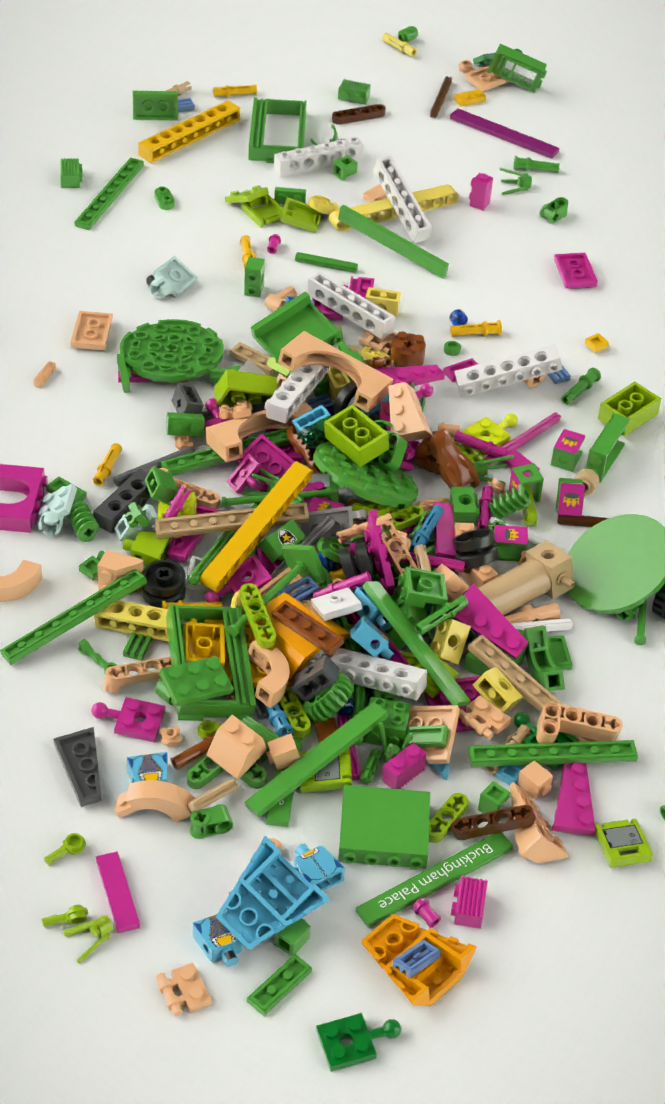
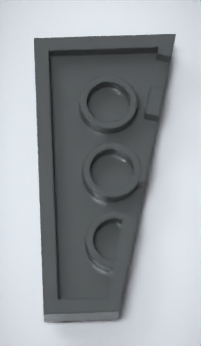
(80, 763)

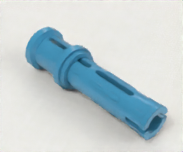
(423, 535)
(279, 720)

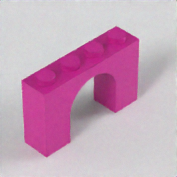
(26, 480)

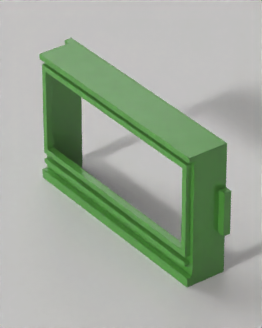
(257, 149)
(238, 658)

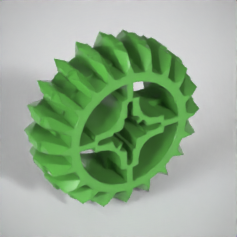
(330, 700)

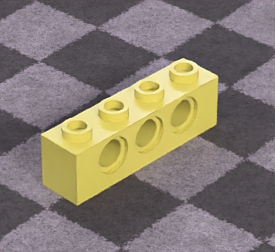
(135, 618)

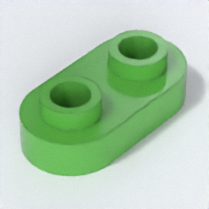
(164, 198)

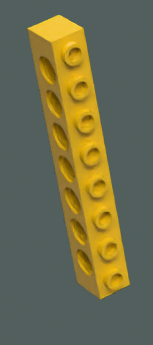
(188, 131)

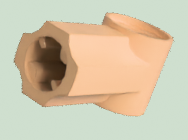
(276, 301)

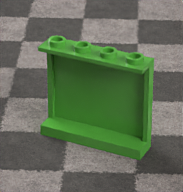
(291, 320)
(384, 826)

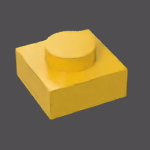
(596, 342)

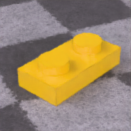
(470, 97)

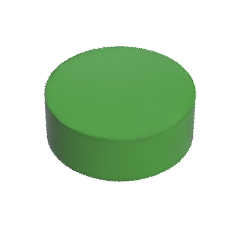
(452, 348)

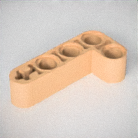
(577, 723)

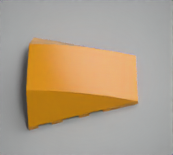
(293, 646)
(431, 983)

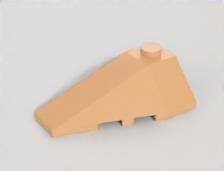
(536, 840)

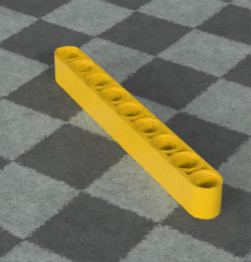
(256, 527)

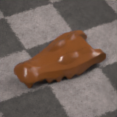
(301, 448)
(454, 465)

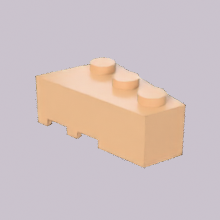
(406, 413)

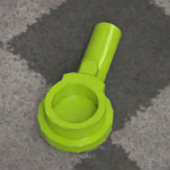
(207, 728)
(73, 845)
(75, 915)

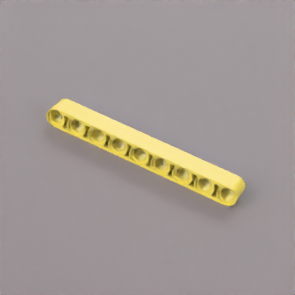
(383, 209)

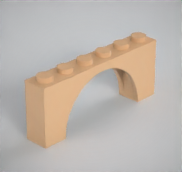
(309, 350)
(228, 436)

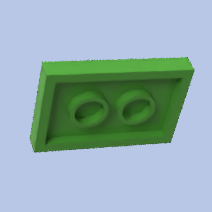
(155, 105)
(196, 681)

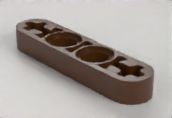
(358, 114)
(493, 822)

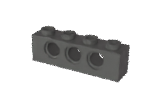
(116, 505)

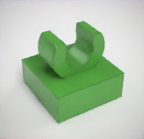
(136, 516)

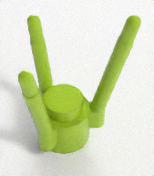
(98, 927)

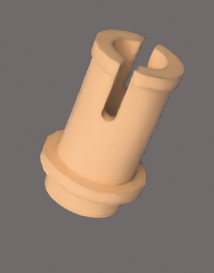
(451, 428)

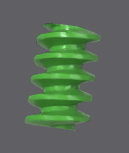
(510, 502)
(83, 521)

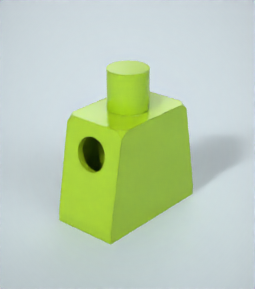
(147, 547)

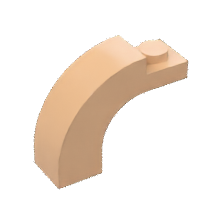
(21, 581)
(275, 665)
(157, 796)

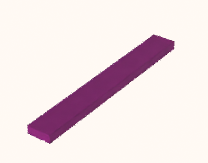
(504, 133)

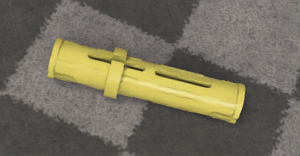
(389, 39)

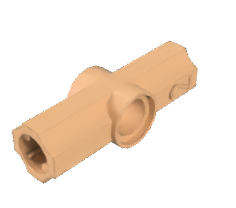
(529, 613)

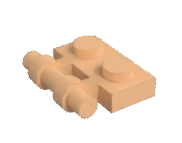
(370, 338)
(240, 410)
(486, 713)
(191, 987)

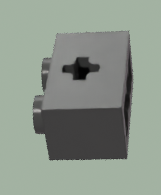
(187, 399)
(315, 678)

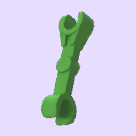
(86, 649)

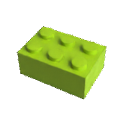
(240, 386)
(632, 402)
(356, 435)

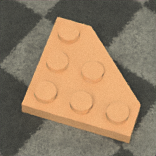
(433, 716)

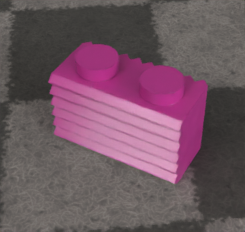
(404, 767)
(470, 902)

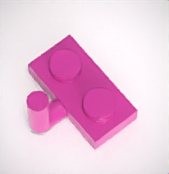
(243, 475)

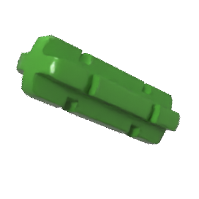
(371, 766)

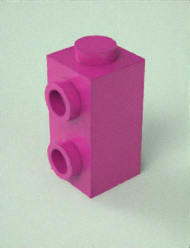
(480, 191)

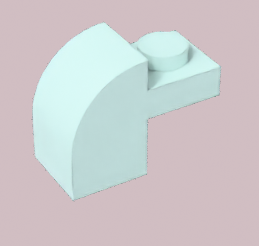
(124, 531)

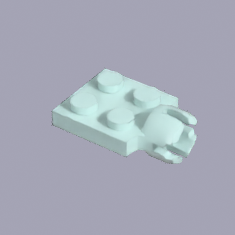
(171, 278)
(55, 508)

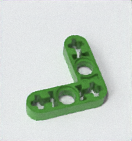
(209, 774)

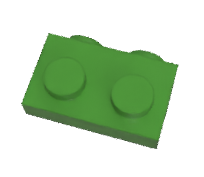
(394, 725)

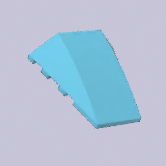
(268, 897)

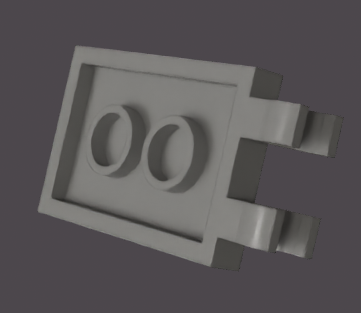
(343, 517)

